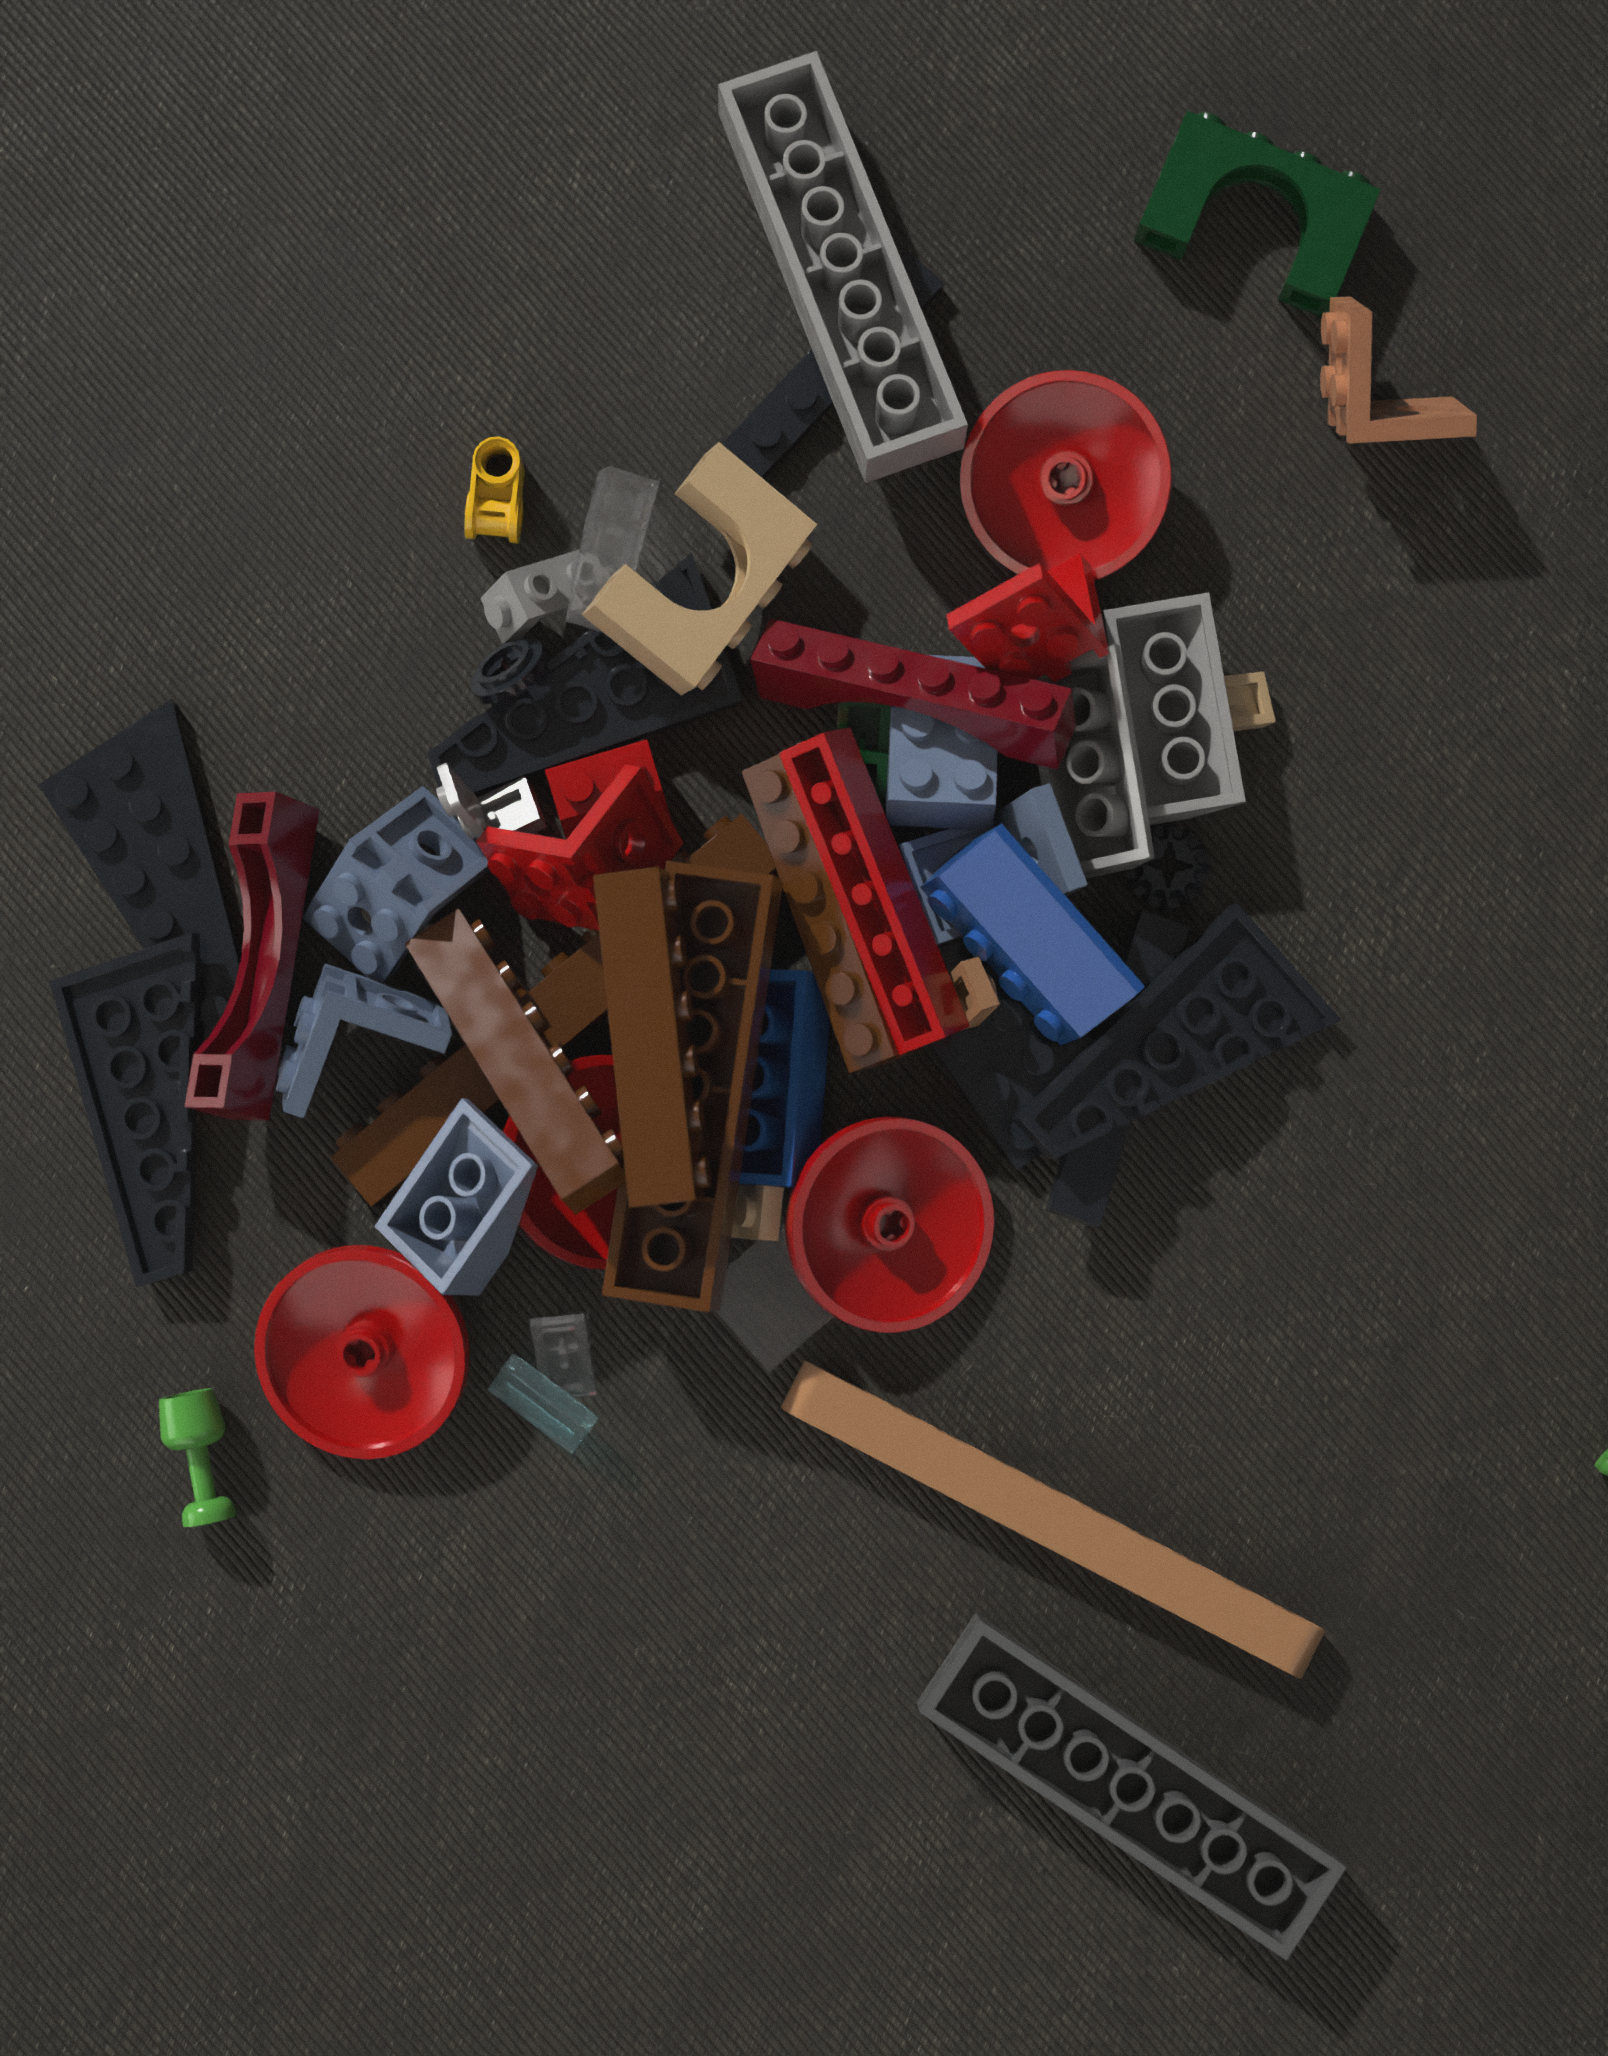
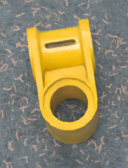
(493, 502)

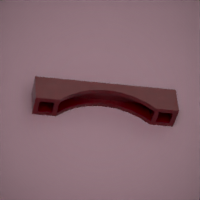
(1006, 711)
(272, 854)

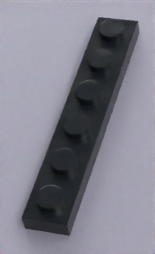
(803, 397)

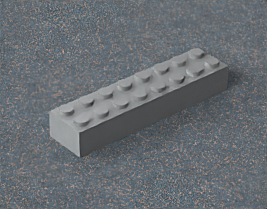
(841, 267)

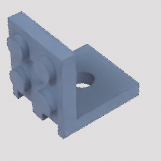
(1031, 820)
(394, 883)
(360, 1002)

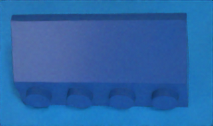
(1030, 936)
(787, 1082)

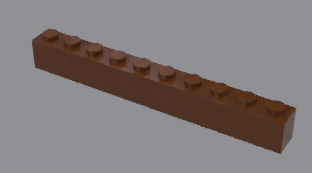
(568, 1000)

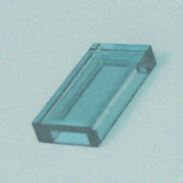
(543, 1403)

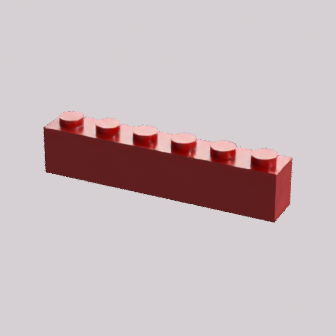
(874, 889)

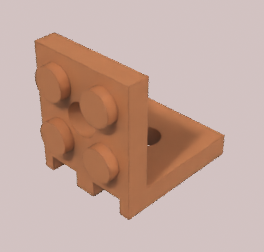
(1348, 388)

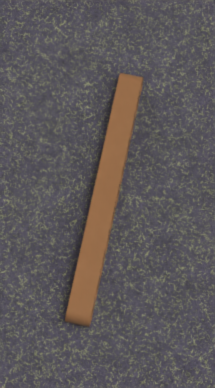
(1053, 1519)

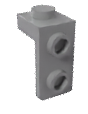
(529, 594)
(507, 807)

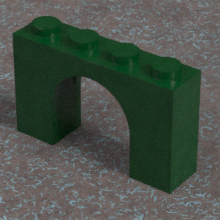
(1327, 203)

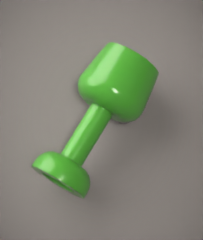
(190, 1424)

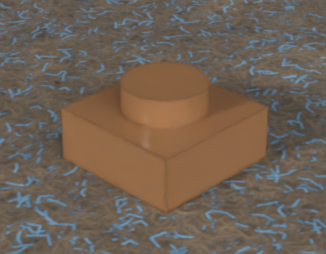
(975, 990)

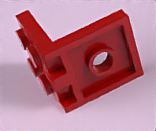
(1034, 621)
(555, 876)

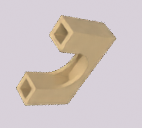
(764, 538)

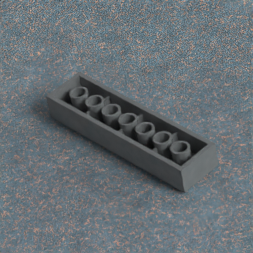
(1131, 1786)

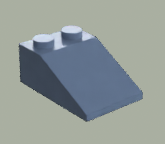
(461, 1203)

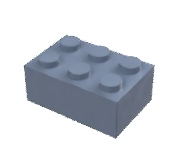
(938, 772)

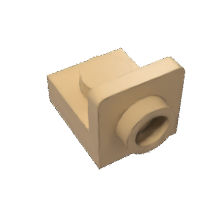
(1249, 701)
(758, 1212)

